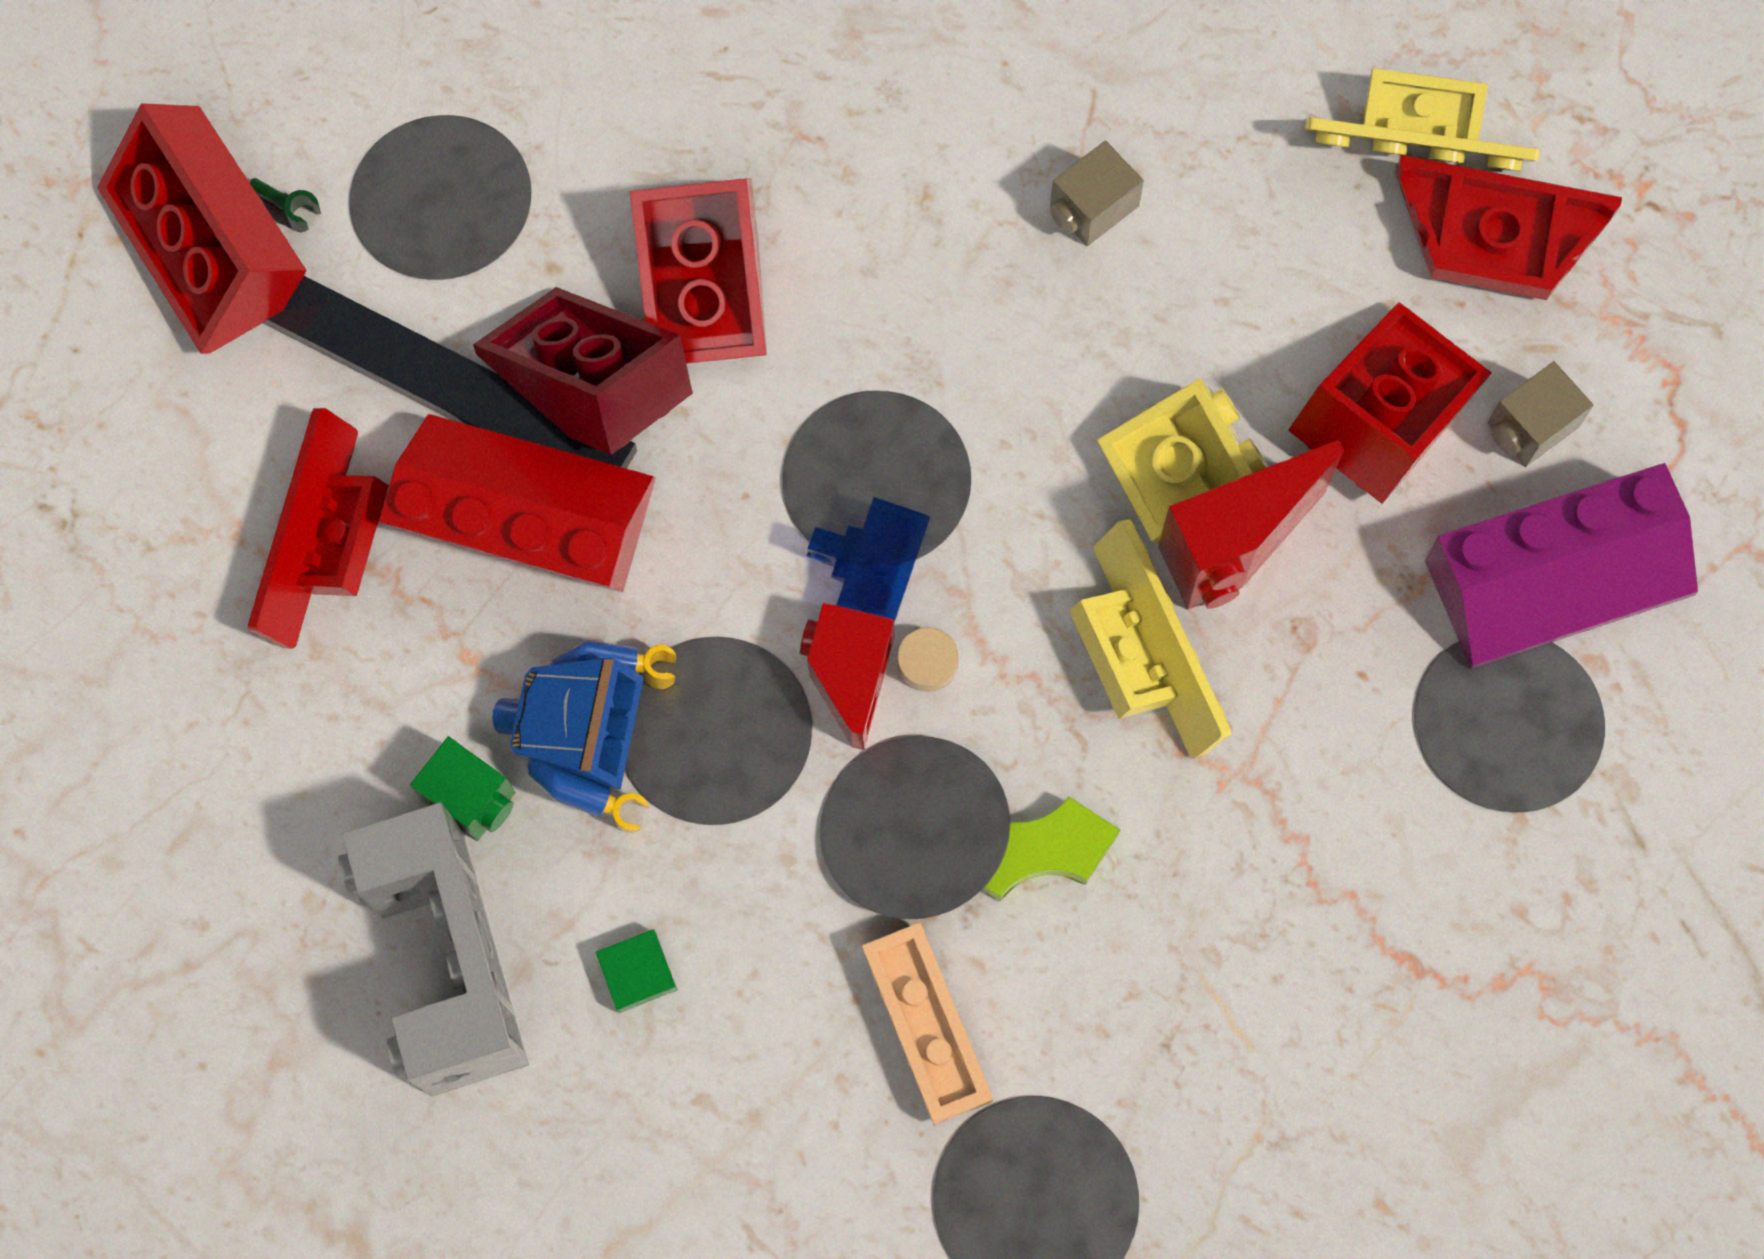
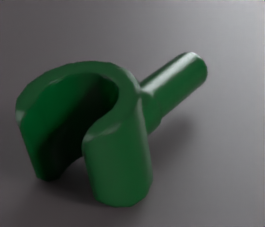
(288, 202)

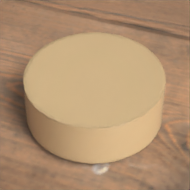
(927, 659)

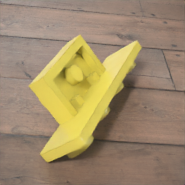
(1423, 113)
(1143, 647)

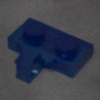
(874, 559)

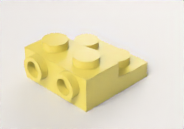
(1179, 452)

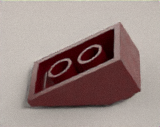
(589, 367)

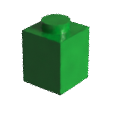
(467, 788)

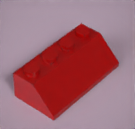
(199, 225)
(519, 501)

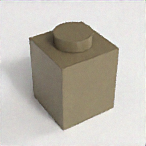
(1095, 194)
(1539, 414)

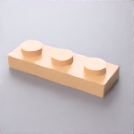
(927, 1024)

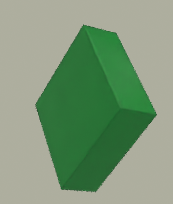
(636, 971)

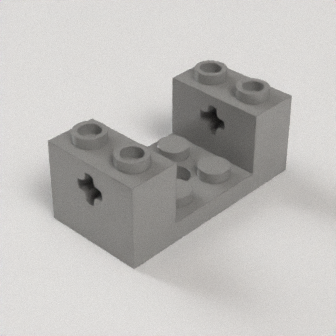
(424, 862)

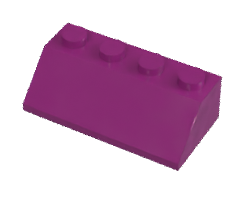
(1565, 565)

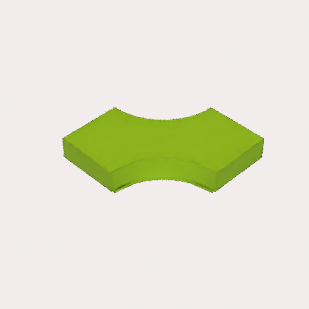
(1060, 844)

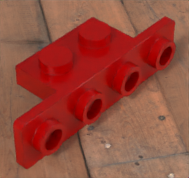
(320, 532)

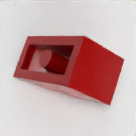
(848, 664)

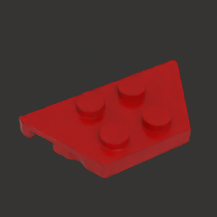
(1499, 226)

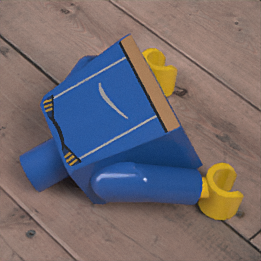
(580, 722)

